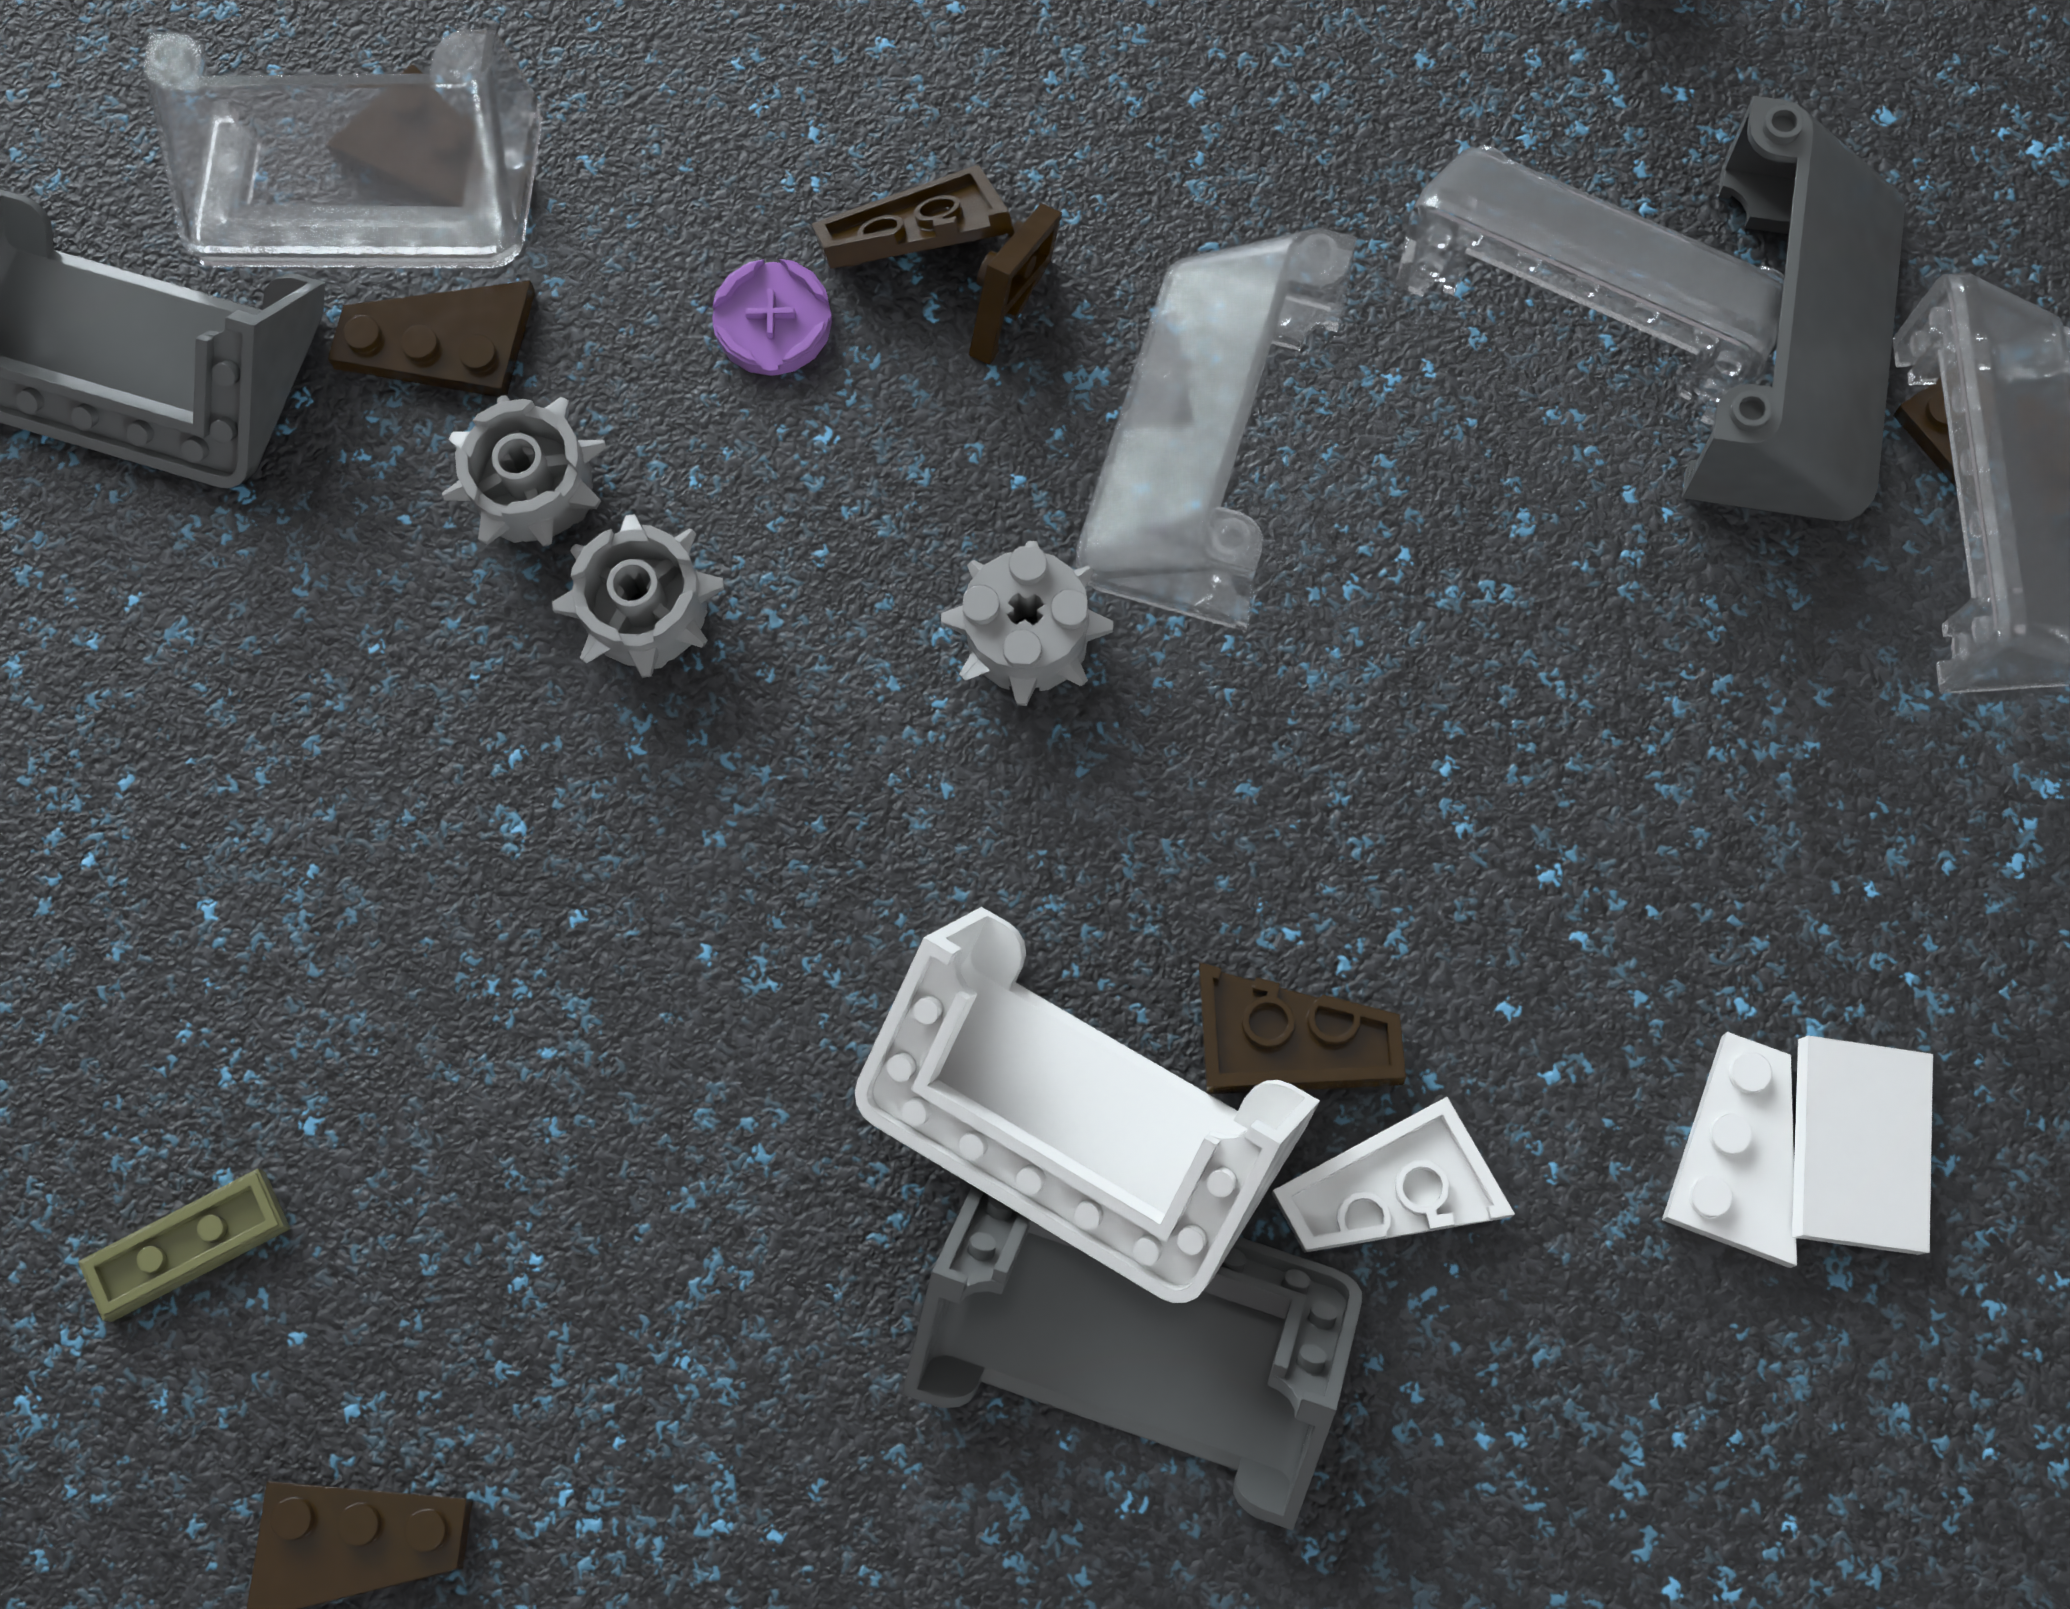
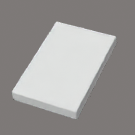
(1863, 1145)

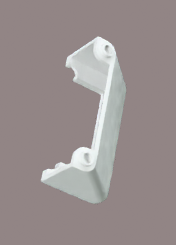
(1069, 1117)

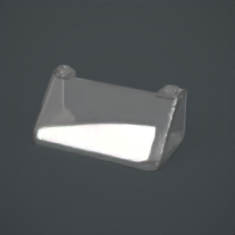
(349, 163)
(1599, 259)
(2010, 450)
(1157, 504)

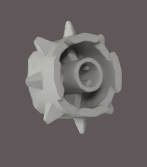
(524, 471)
(647, 563)
(1022, 654)

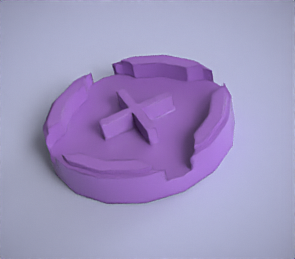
(771, 317)

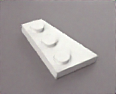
(1740, 1154)
(1395, 1185)

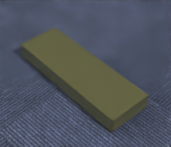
(183, 1245)

